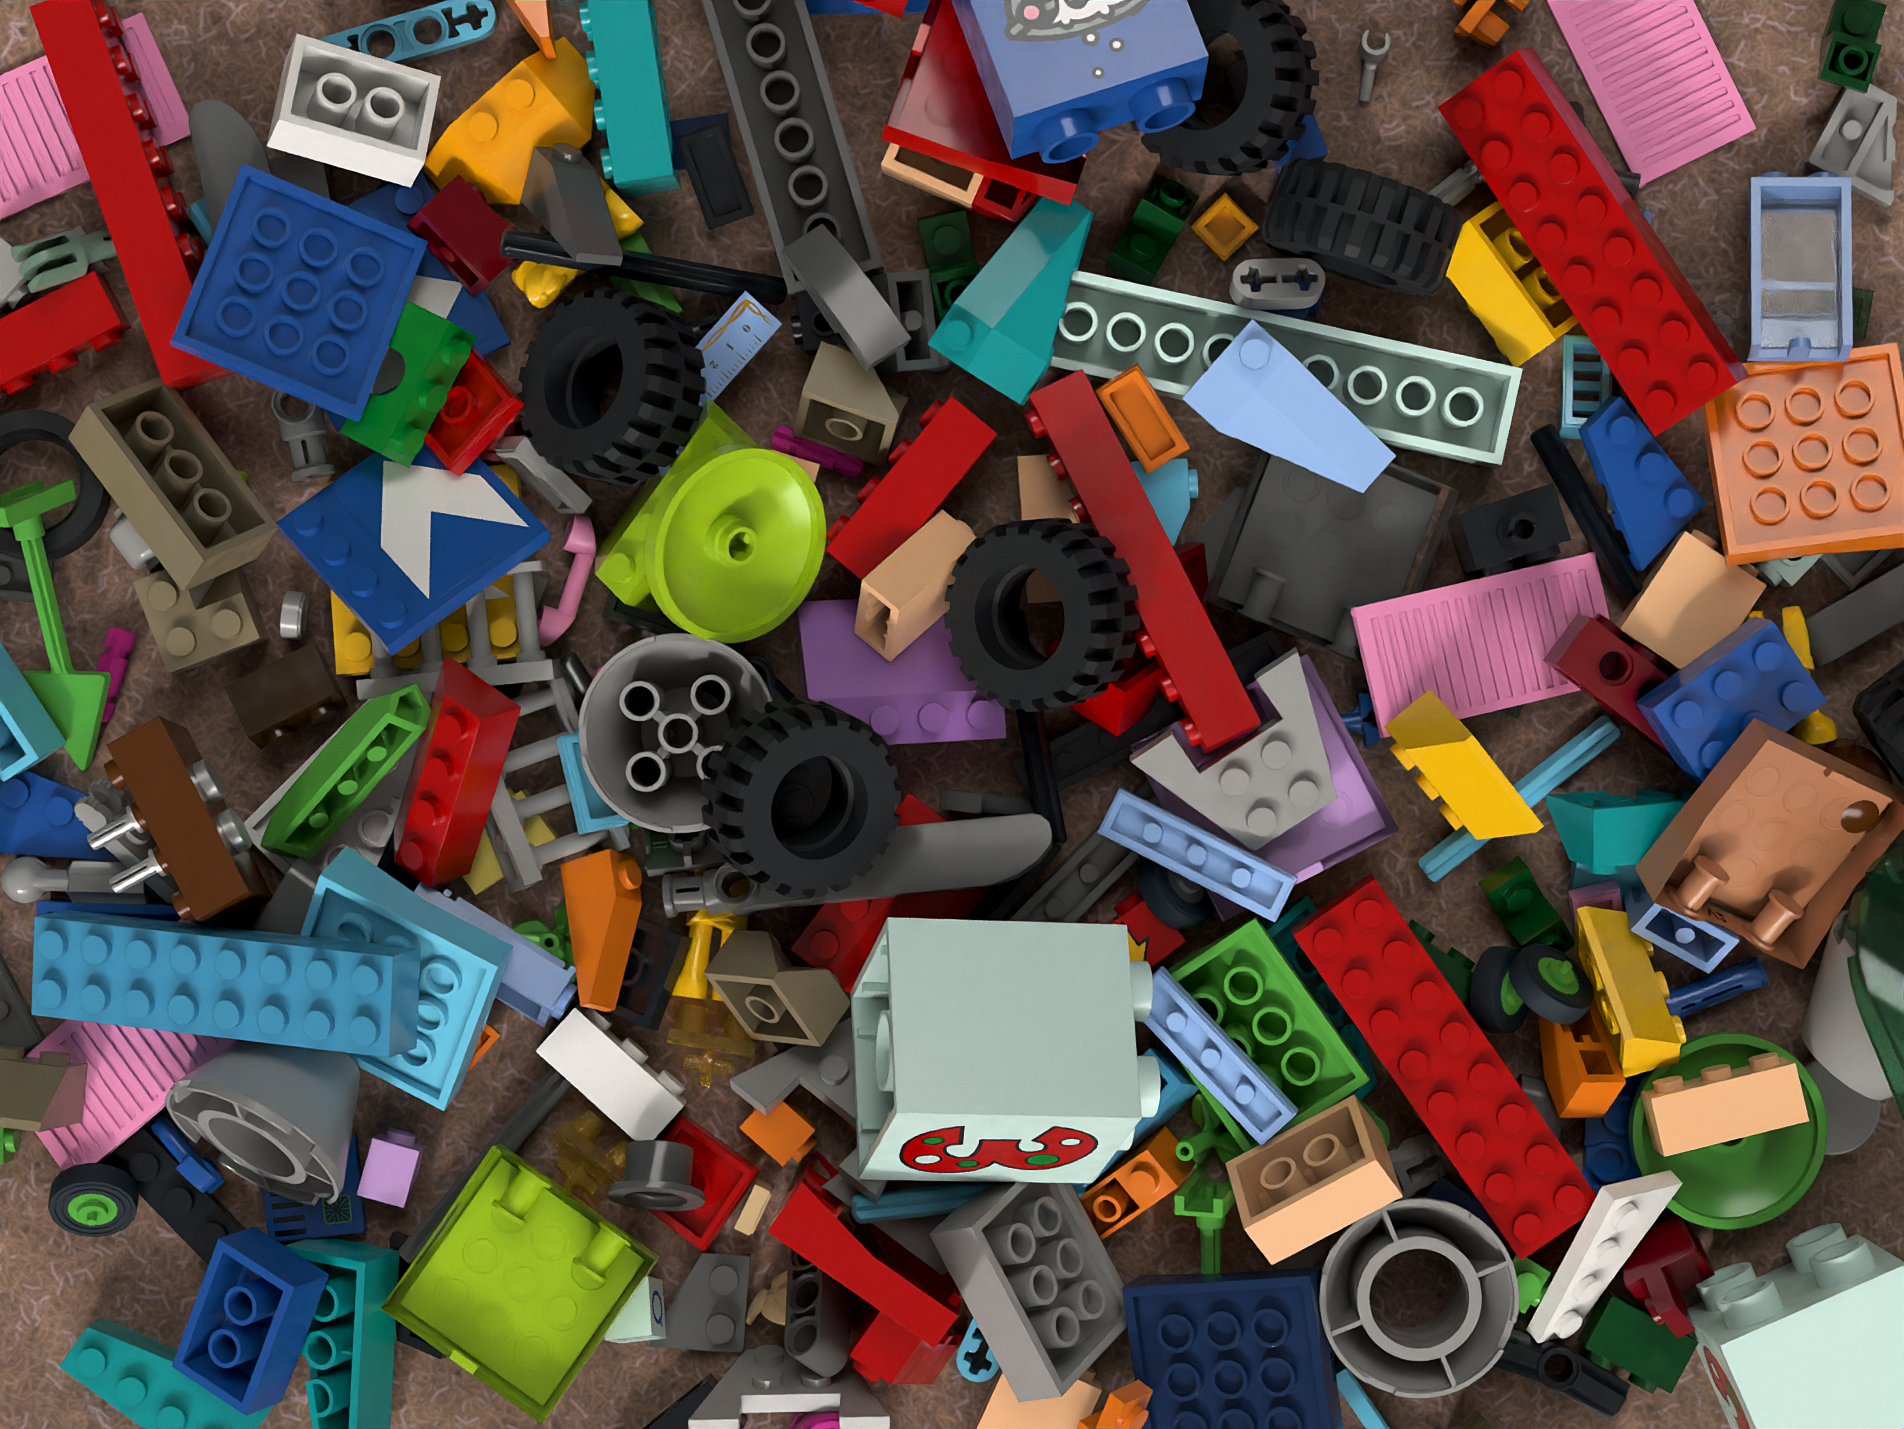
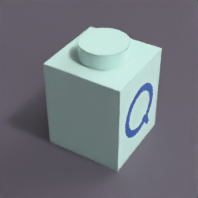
(643, 1316)

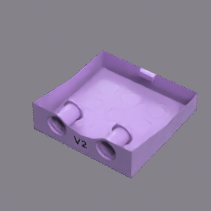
(1327, 836)

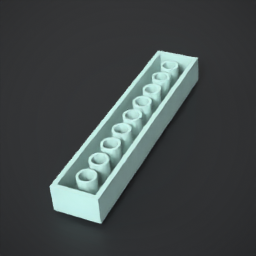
(1397, 389)

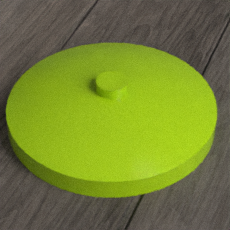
(735, 543)

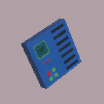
(296, 1221)

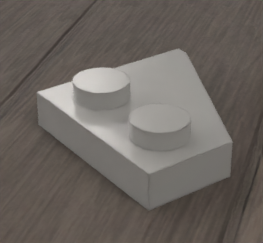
(1859, 143)

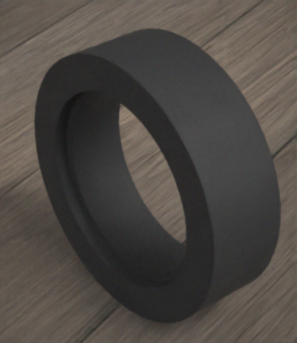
(93, 497)

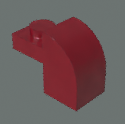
(1662, 1267)

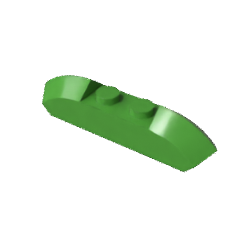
(346, 772)

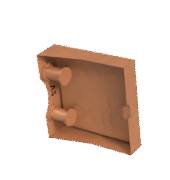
(1771, 843)

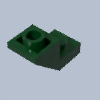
(1849, 44)
(1152, 230)
(948, 256)
(1524, 908)

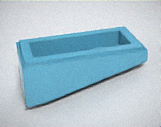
(1567, 424)

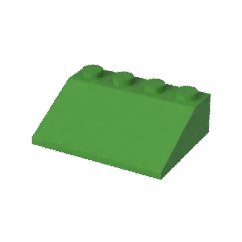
(1273, 1019)

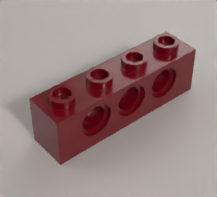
(1578, 659)

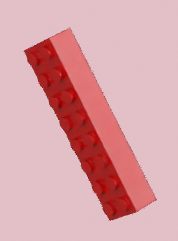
(127, 173)
(1592, 240)
(1445, 1066)

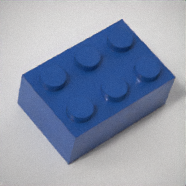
(1722, 690)
(250, 1320)

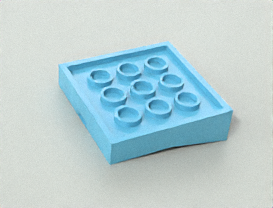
(456, 979)

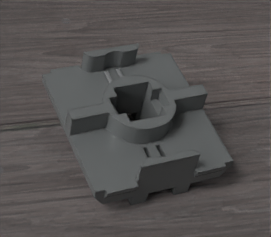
(680, 852)

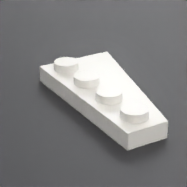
(1600, 1248)

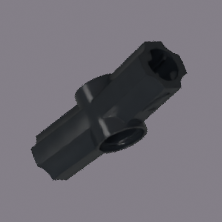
(1579, 1380)

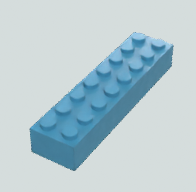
(226, 982)

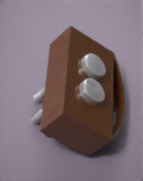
(194, 831)

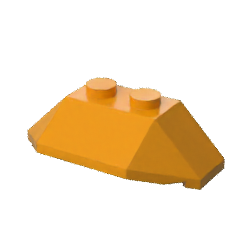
(529, 107)

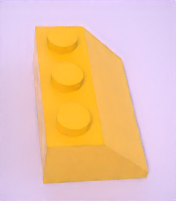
(1507, 286)
(1458, 771)
(1627, 991)

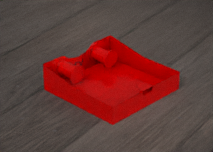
(948, 115)
(912, 1297)

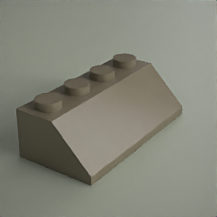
(40, 1091)

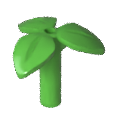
(550, 940)
(1199, 1145)

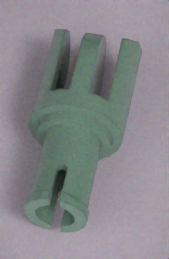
(61, 257)

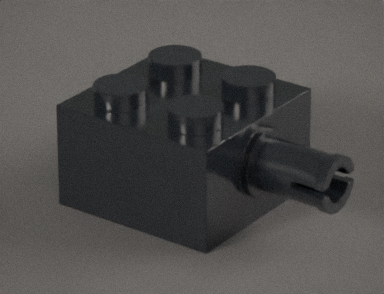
(1509, 528)

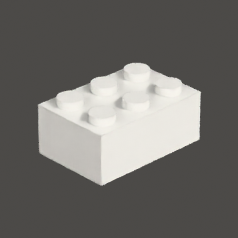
(354, 111)

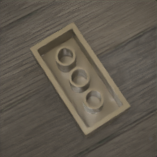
(172, 482)

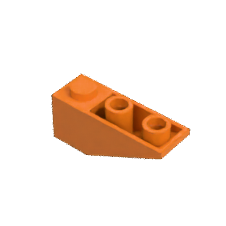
(1135, 1183)

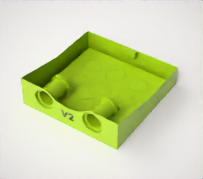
(520, 1282)

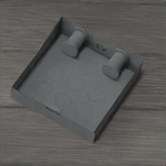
(1318, 548)

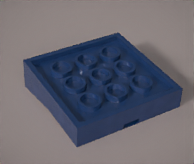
(1233, 1350)

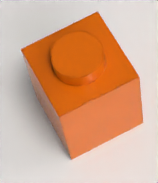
(782, 1132)

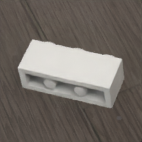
(613, 1073)

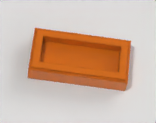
(1142, 418)

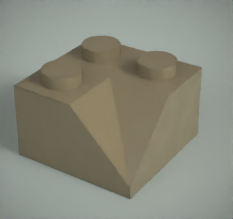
(848, 407)
(201, 621)
(773, 996)

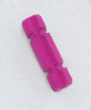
(828, 458)
(113, 661)

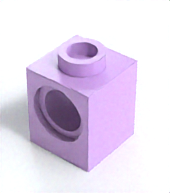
(391, 1167)

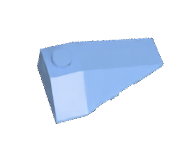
(1277, 405)

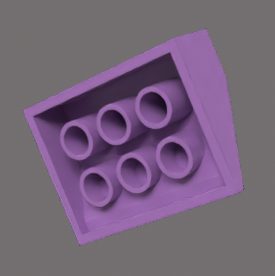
(905, 700)

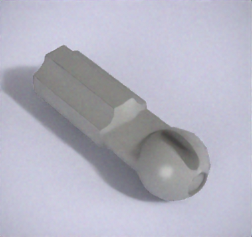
(84, 881)

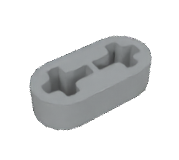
(1277, 283)

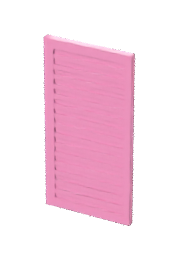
(1653, 79)
(36, 136)
(1477, 639)
(124, 1081)

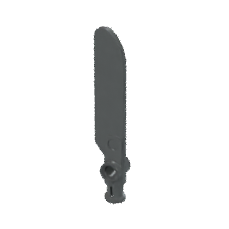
(221, 145)
(915, 863)

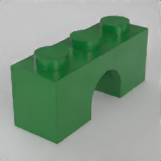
(433, 357)

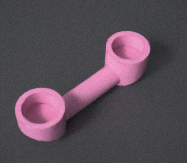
(581, 540)

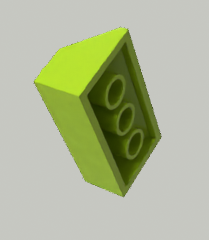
(621, 555)

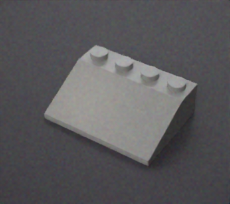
(1034, 1282)

